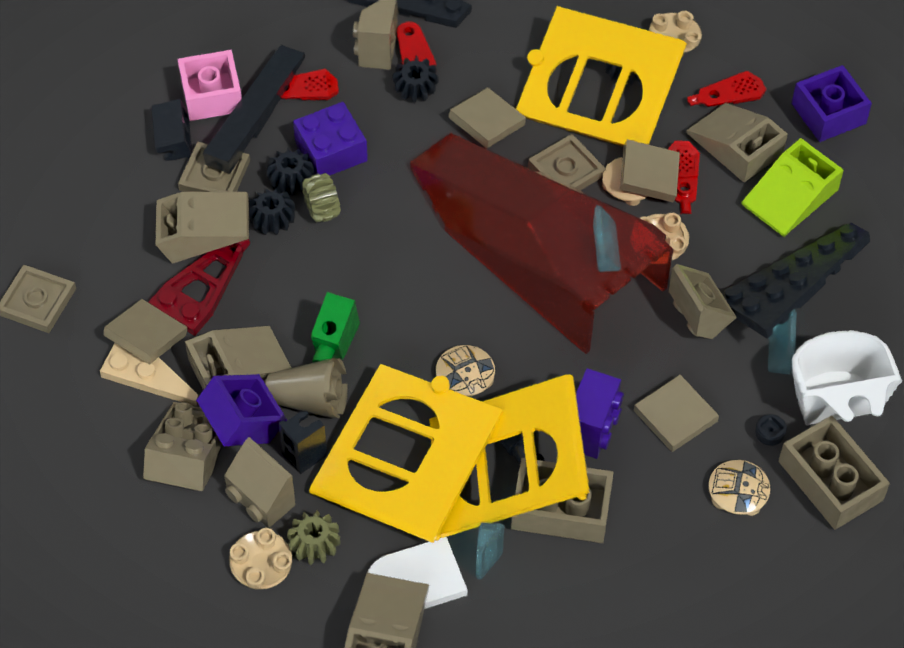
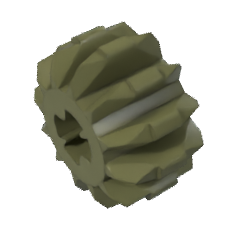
(321, 197)
(325, 536)

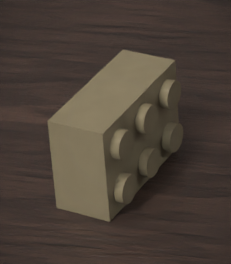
(833, 472)
(571, 517)

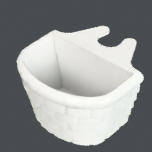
(843, 376)

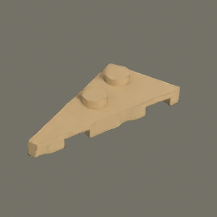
(155, 378)

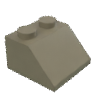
(376, 34)
(699, 301)
(259, 484)

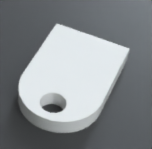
(426, 564)

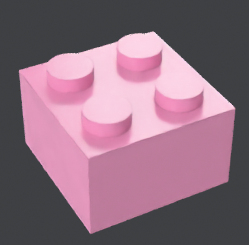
(209, 84)

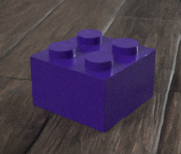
(831, 103)
(331, 139)
(241, 409)
(598, 410)

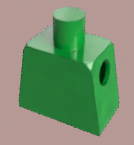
(334, 327)

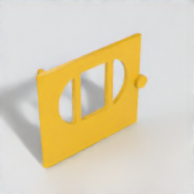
(636, 50)
(540, 407)
(435, 487)

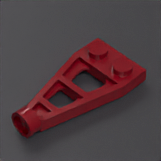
(184, 308)

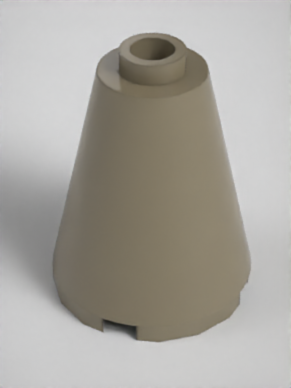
(311, 387)

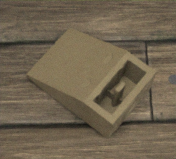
(740, 139)
(200, 222)
(235, 353)
(182, 449)
(387, 613)

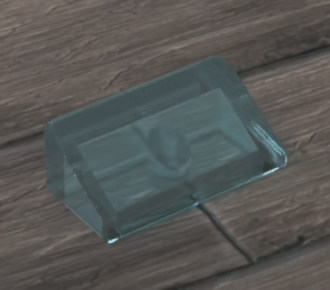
(605, 241)
(782, 346)
(488, 547)

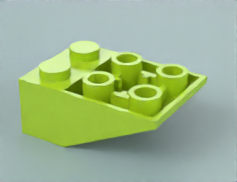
(794, 187)

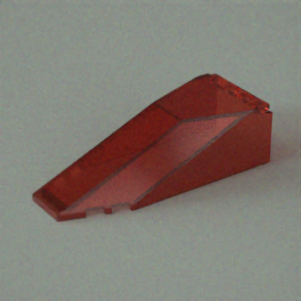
(537, 232)

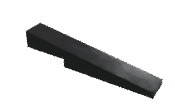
(253, 110)

